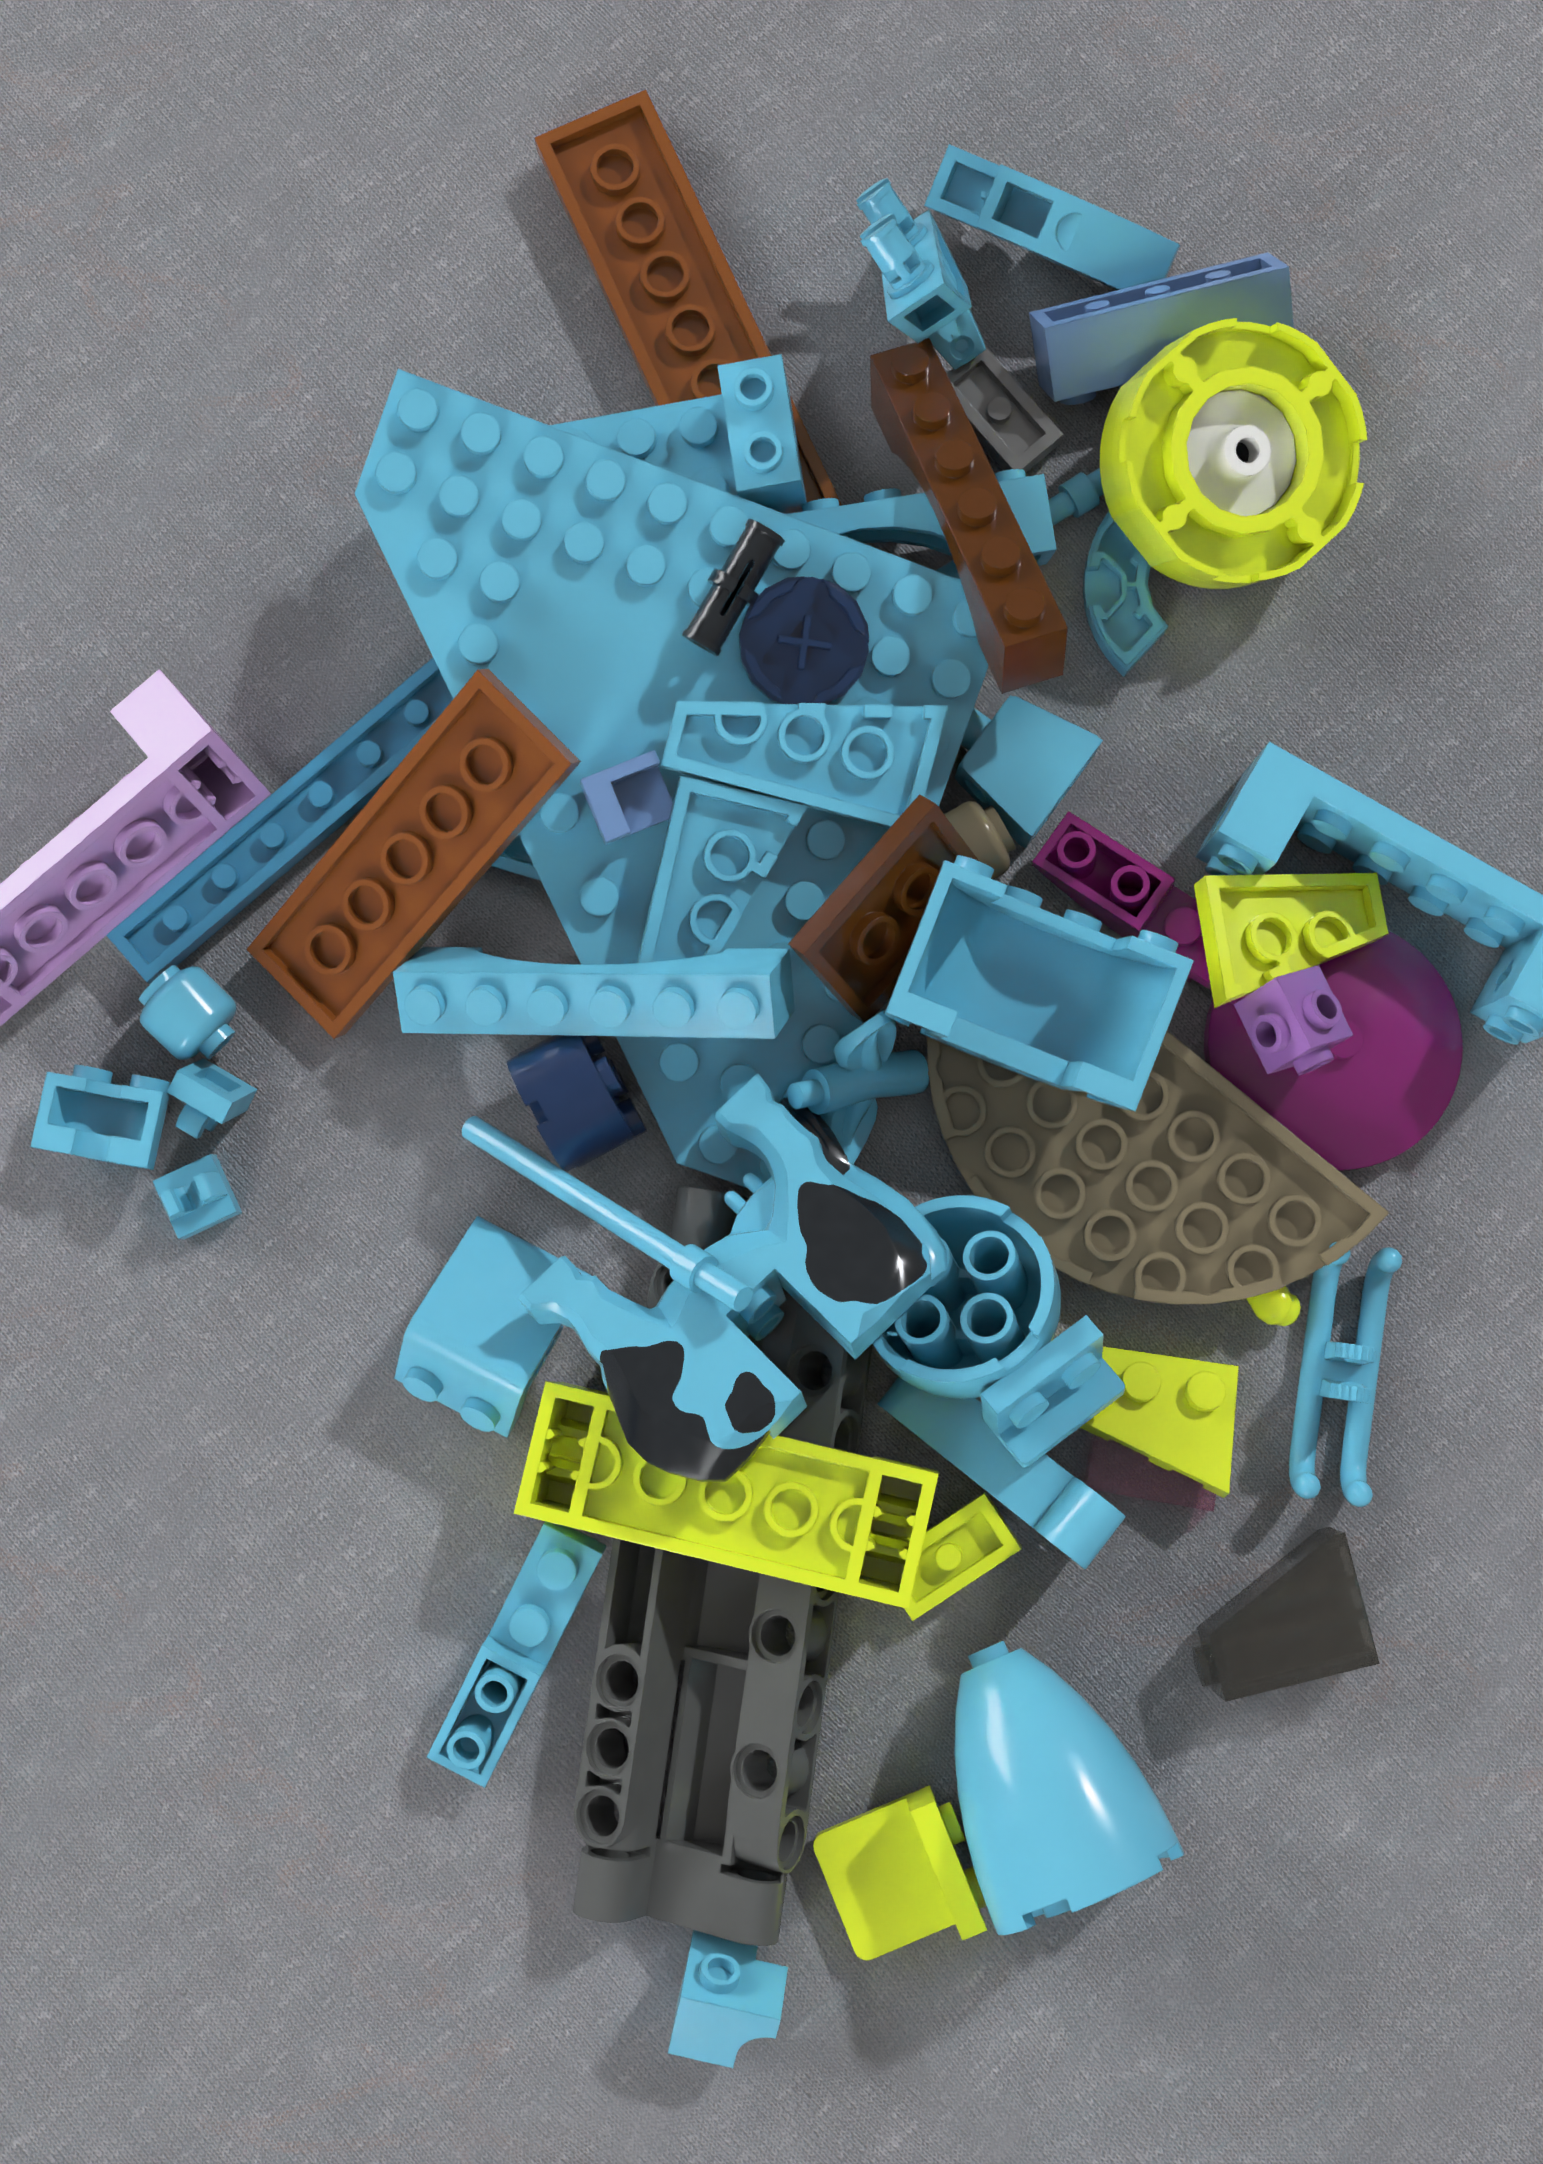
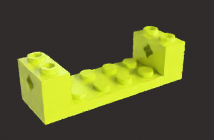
(785, 1514)

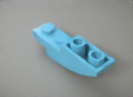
(1048, 222)
(516, 1652)

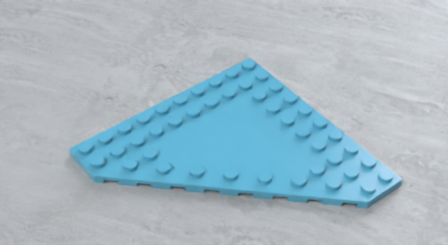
(575, 592)

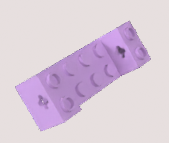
(123, 843)

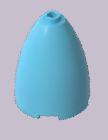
(1048, 1794)

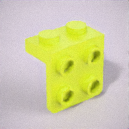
(900, 1874)

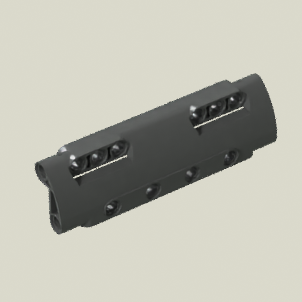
(743, 1690)

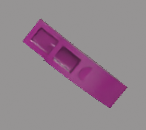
(1122, 889)

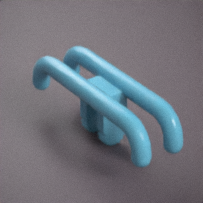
(1340, 1373)

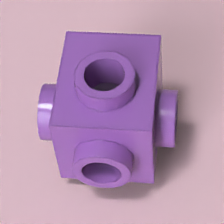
(1294, 1021)

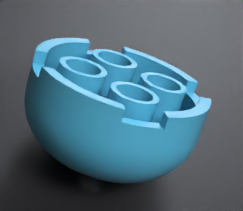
(986, 1310)

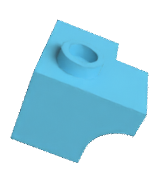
(725, 2000)

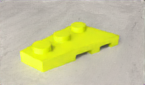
(1282, 925)
(1173, 1414)

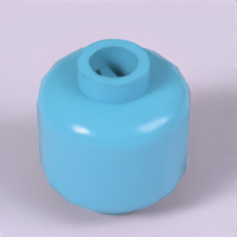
(188, 1012)

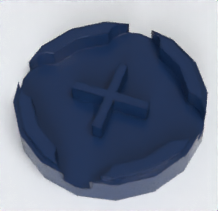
(804, 641)

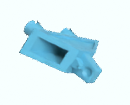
(919, 276)

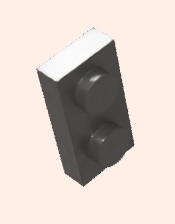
(1003, 414)

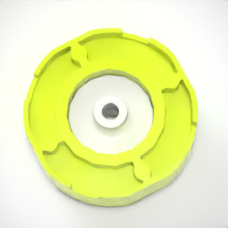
(1233, 454)

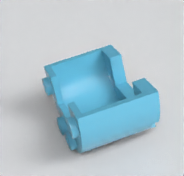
(1038, 987)

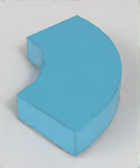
(1119, 598)

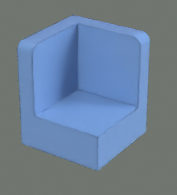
(628, 797)

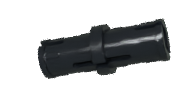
(733, 587)

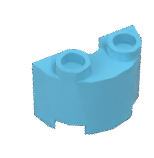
(101, 1119)

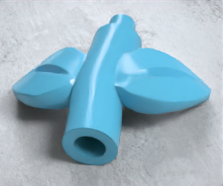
(862, 1072)

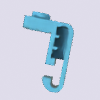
(473, 1336)

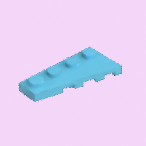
(830, 757)

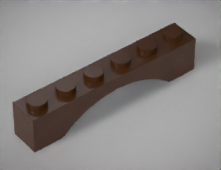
(1001, 580)

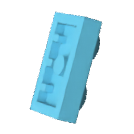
(1052, 1393)

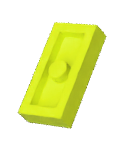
(960, 1552)

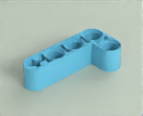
(1040, 1494)

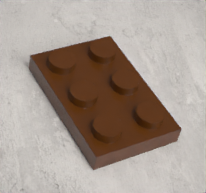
(870, 920)

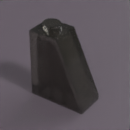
(1289, 1624)

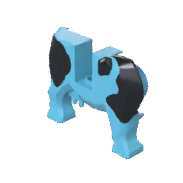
(833, 1236)

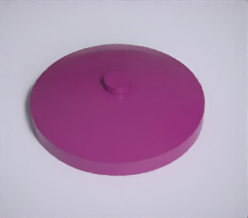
(1384, 1080)

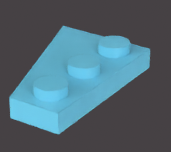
(711, 866)

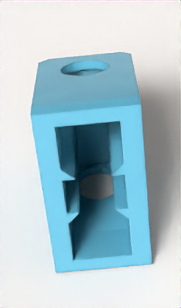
(1023, 763)

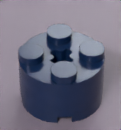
(575, 1098)

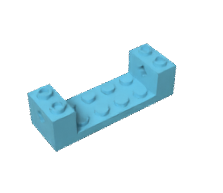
(726, 440)
(1288, 795)

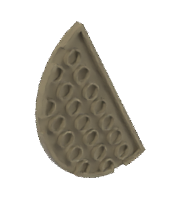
(1153, 1203)

